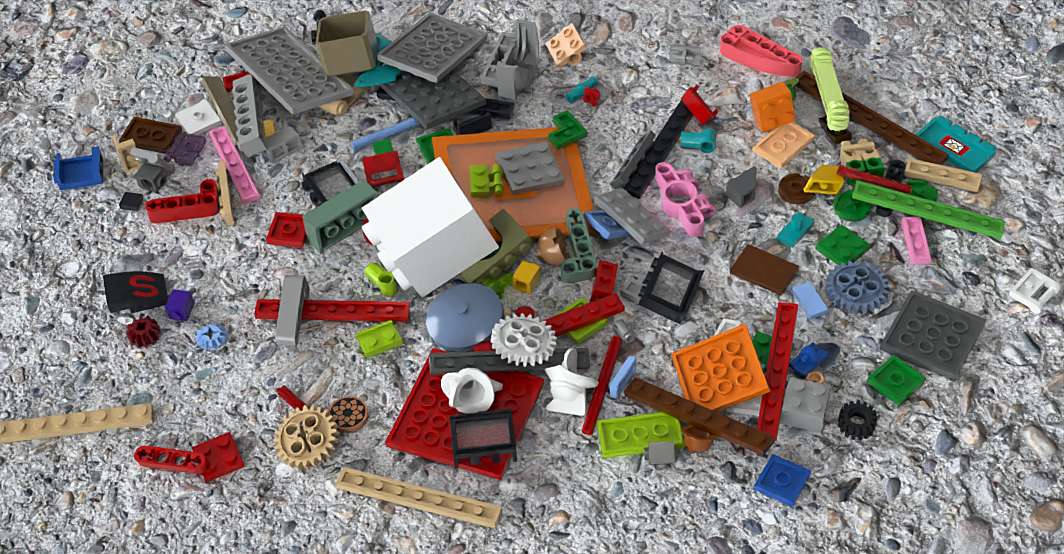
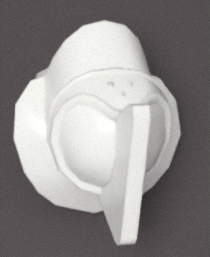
(568, 387)
(470, 390)

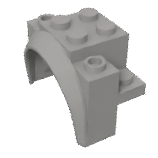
(511, 70)

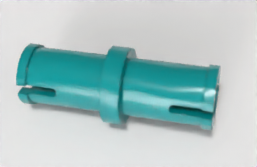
(579, 90)

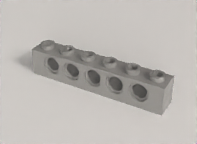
(248, 115)

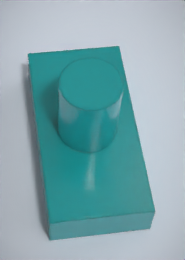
(795, 229)

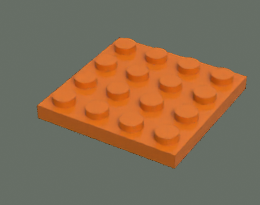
(721, 370)

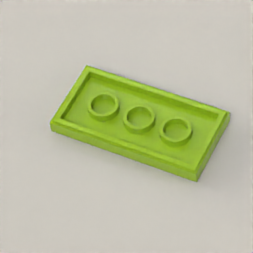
(632, 433)

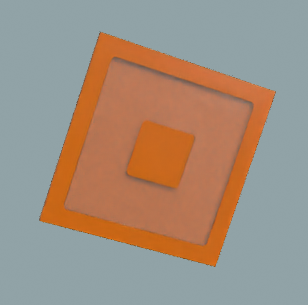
(532, 210)

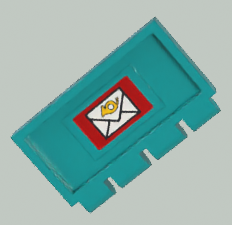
(963, 149)

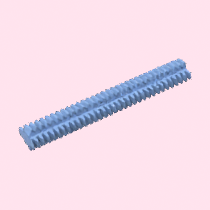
(382, 134)

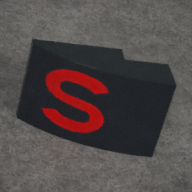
(135, 291)

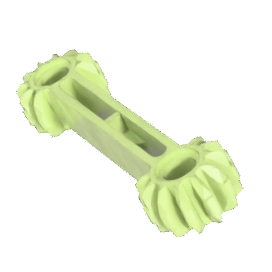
(829, 89)

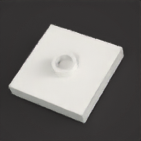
(198, 118)

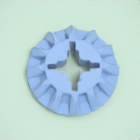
(218, 338)

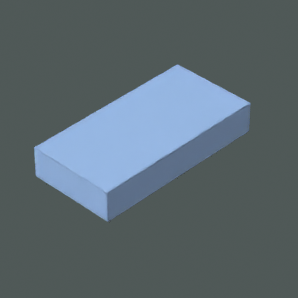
(809, 300)
(622, 377)

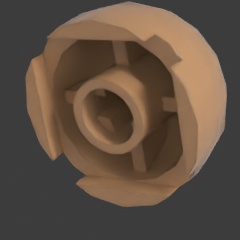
(552, 247)

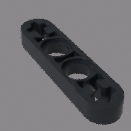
(892, 176)

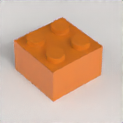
(772, 107)

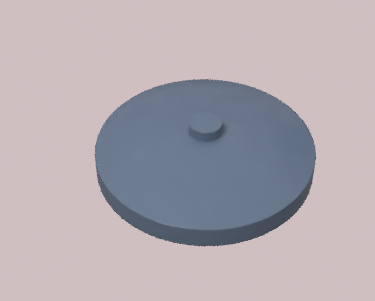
(464, 317)

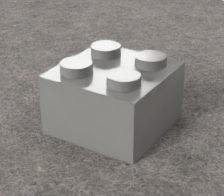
(805, 404)

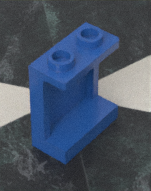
(79, 171)

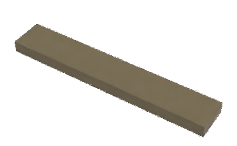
(222, 104)

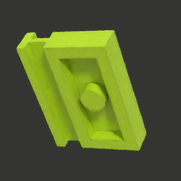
(378, 339)

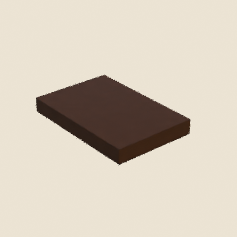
(151, 134)
(764, 269)

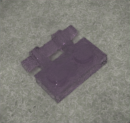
(189, 149)

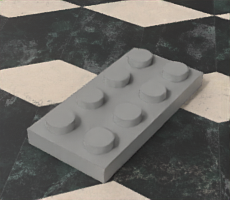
(632, 216)

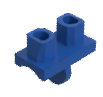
(808, 360)

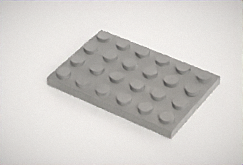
(432, 47)

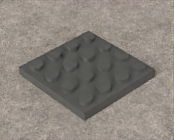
(933, 334)

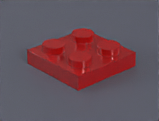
(287, 230)
(222, 456)

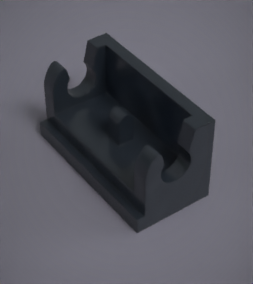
(474, 125)

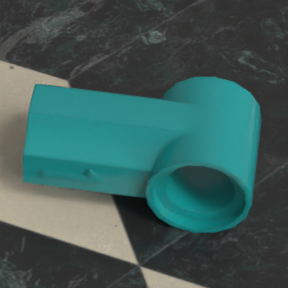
(705, 140)

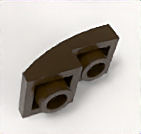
(836, 136)

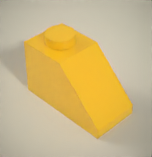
(825, 181)

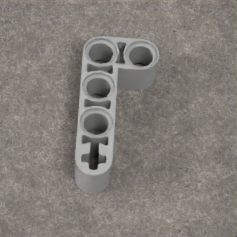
(293, 294)

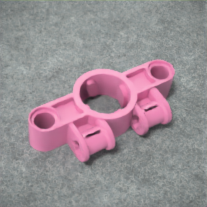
(690, 213)

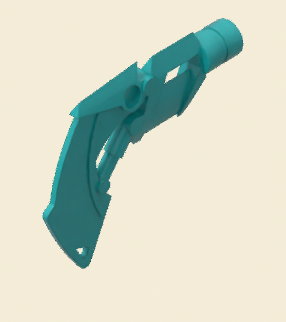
(380, 73)

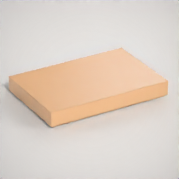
(783, 144)

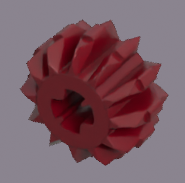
(143, 332)

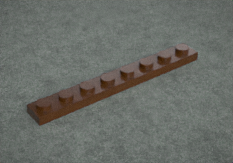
(699, 416)

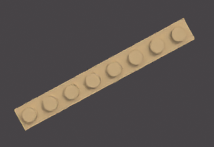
(76, 423)
(419, 497)

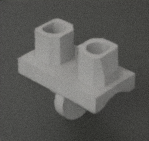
(685, 54)

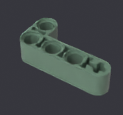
(578, 244)

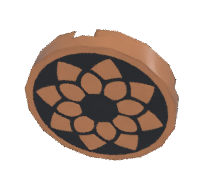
(349, 413)

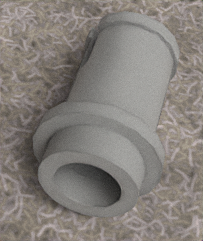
(627, 335)

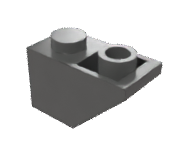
(742, 188)

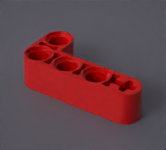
(186, 206)

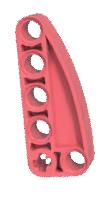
(759, 52)

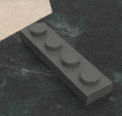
(635, 156)

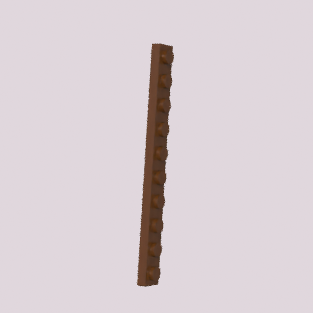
(880, 124)

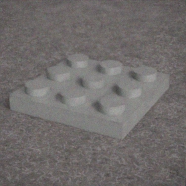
(529, 168)

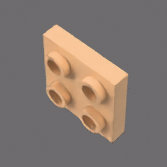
(566, 46)

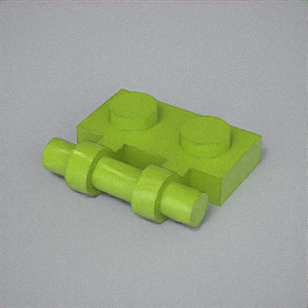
(480, 182)

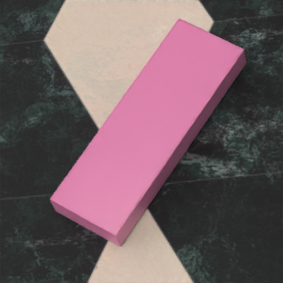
(916, 240)

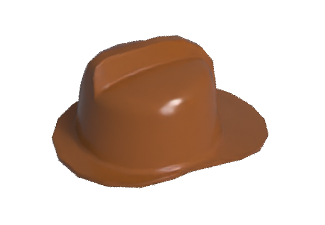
(697, 439)

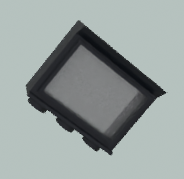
(328, 181)
(669, 288)
(482, 435)

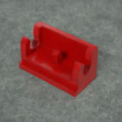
(698, 106)
(604, 280)

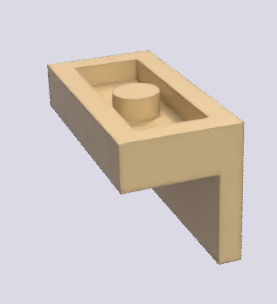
(123, 151)

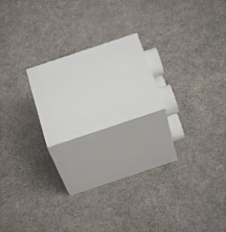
(427, 229)

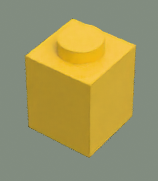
(526, 277)

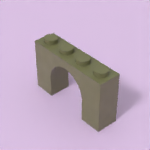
(514, 245)

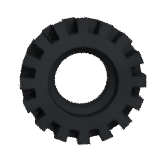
(857, 410)

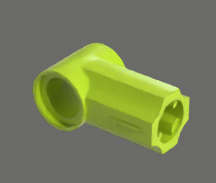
(382, 278)

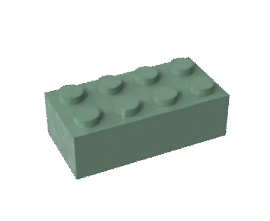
(338, 216)

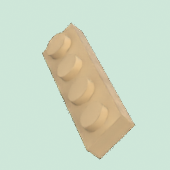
(943, 175)
(225, 197)

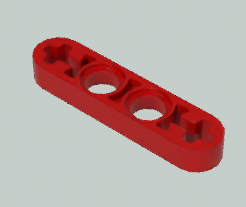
(170, 462)

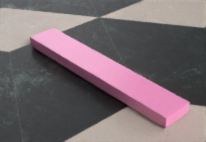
(235, 166)

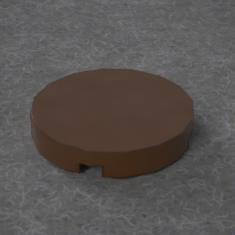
(792, 188)

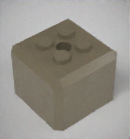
(347, 43)

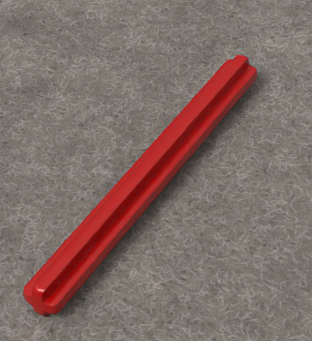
(600, 390)

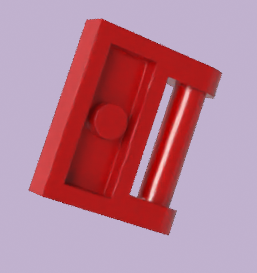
(382, 163)

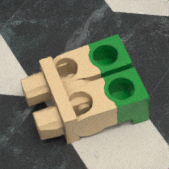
(862, 157)

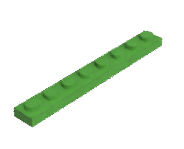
(928, 209)

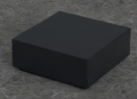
(131, 201)

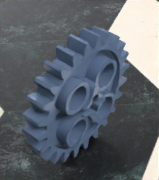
(857, 287)

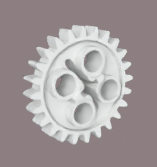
(523, 339)

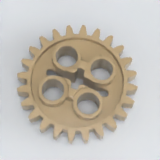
(289, 444)

